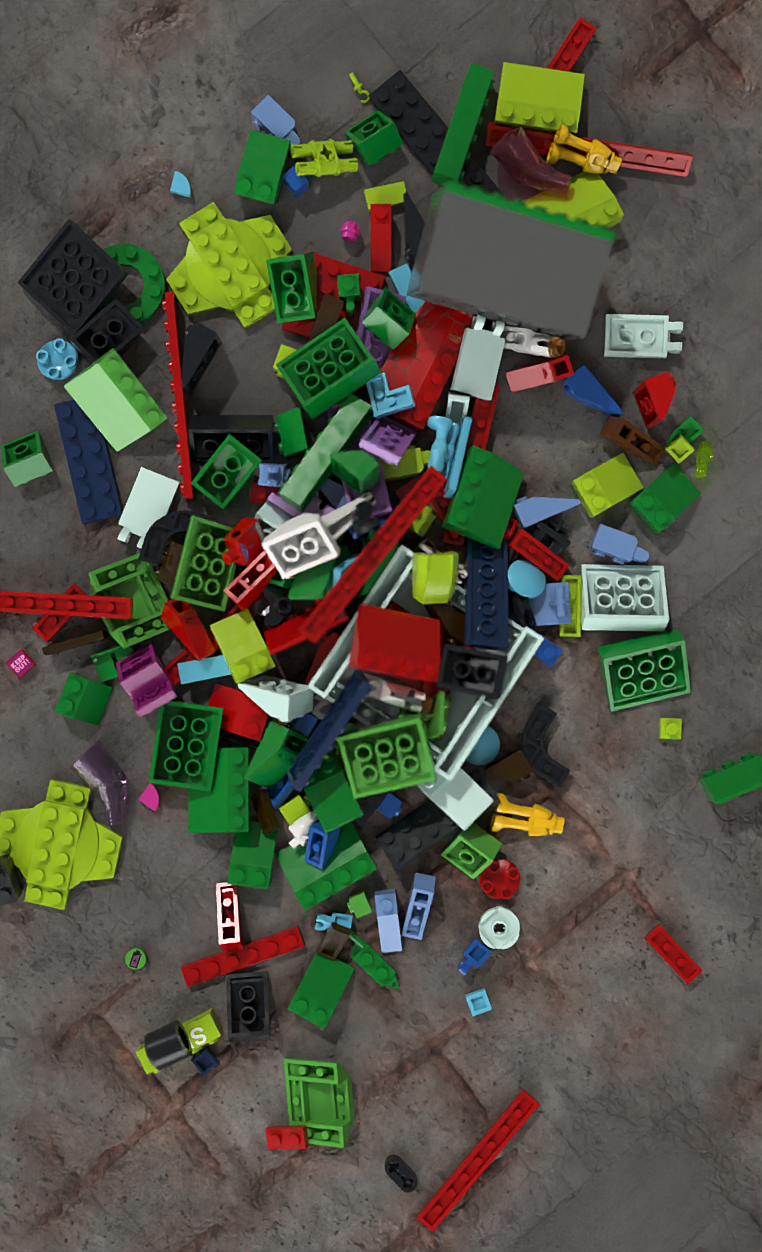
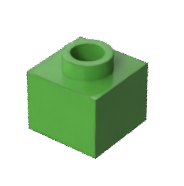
(359, 904)

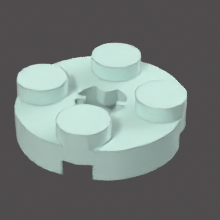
(497, 939)

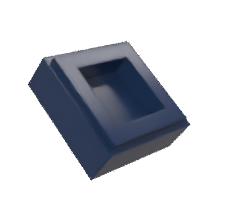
(205, 1061)

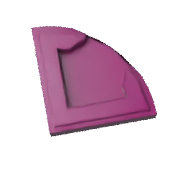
(150, 797)

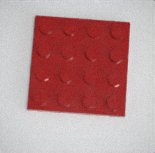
(327, 283)

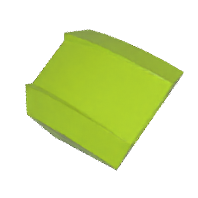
(434, 576)

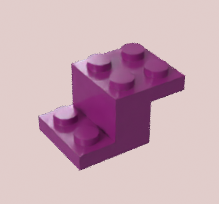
(145, 680)

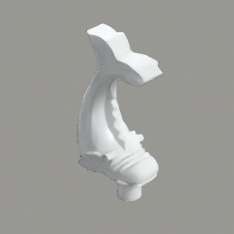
(301, 829)

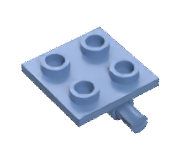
(552, 605)

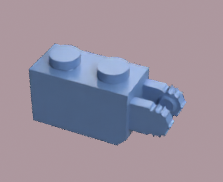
(274, 120)
(273, 474)
(617, 545)

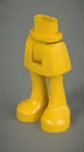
(596, 159)
(539, 823)

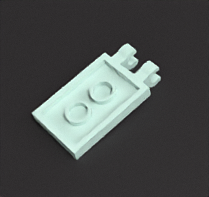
(640, 336)
(479, 359)
(147, 502)

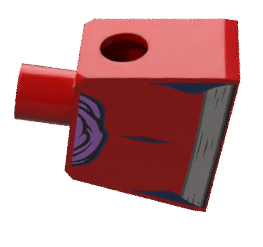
(244, 542)

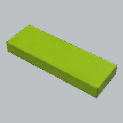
(575, 588)

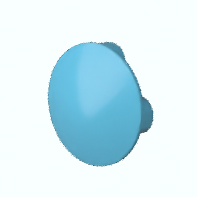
(57, 359)
(526, 579)
(485, 748)

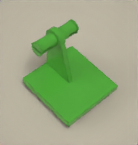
(435, 717)

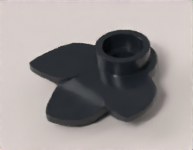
(271, 605)

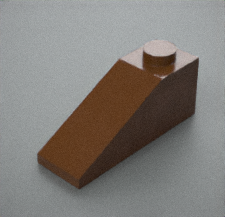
(632, 440)

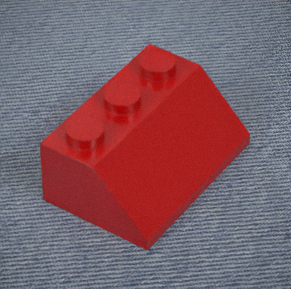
(654, 398)

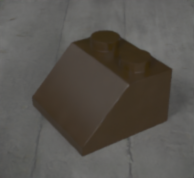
(168, 570)

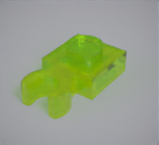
(704, 454)

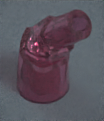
(525, 165)

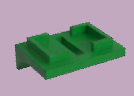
(105, 664)

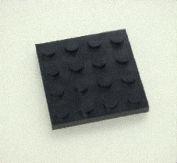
(73, 277)

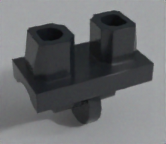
(543, 531)

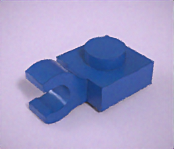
(475, 954)

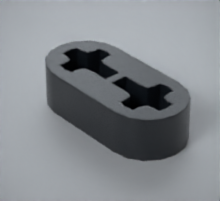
(397, 1176)

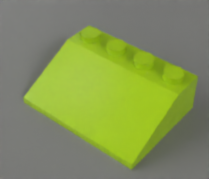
(539, 98)
(586, 199)

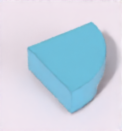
(180, 185)

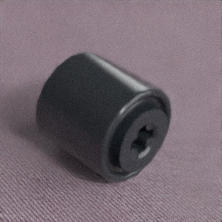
(167, 1045)

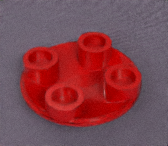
(500, 879)

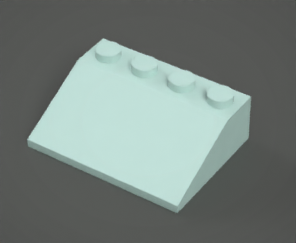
(623, 598)

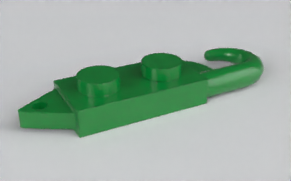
(372, 962)

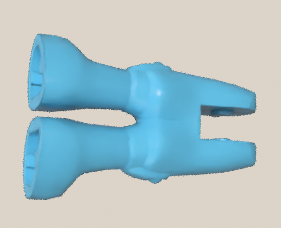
(443, 446)

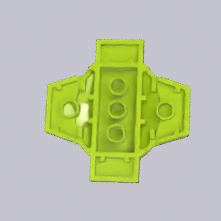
(228, 264)
(59, 844)

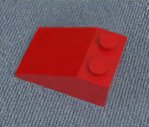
(240, 712)

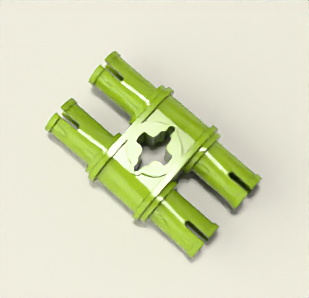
(324, 158)

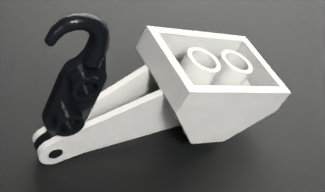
(308, 541)

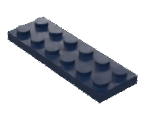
(88, 464)
(486, 596)
(329, 728)

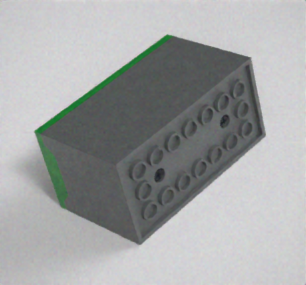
(510, 261)

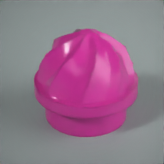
(350, 231)

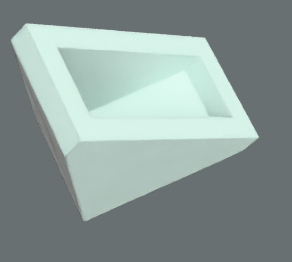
(457, 406)

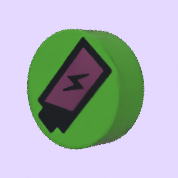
(136, 958)

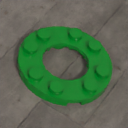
(152, 274)

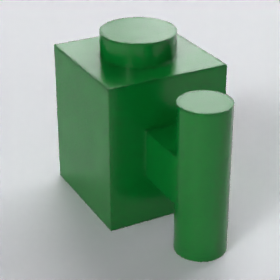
(349, 291)

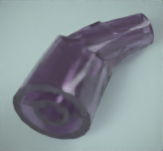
(107, 778)

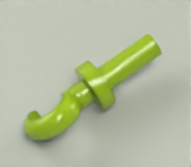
(358, 87)

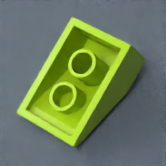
(606, 485)
(242, 646)

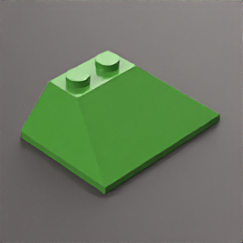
(132, 580)
(320, 1099)

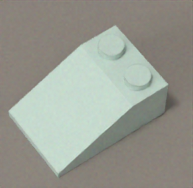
(279, 696)
(459, 798)

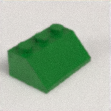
(732, 778)

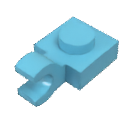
(324, 921)

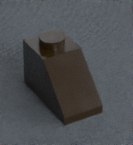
(511, 767)

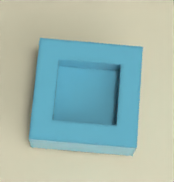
(478, 1002)

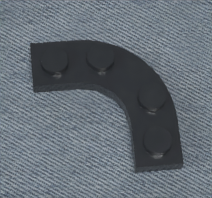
(162, 530)
(534, 748)

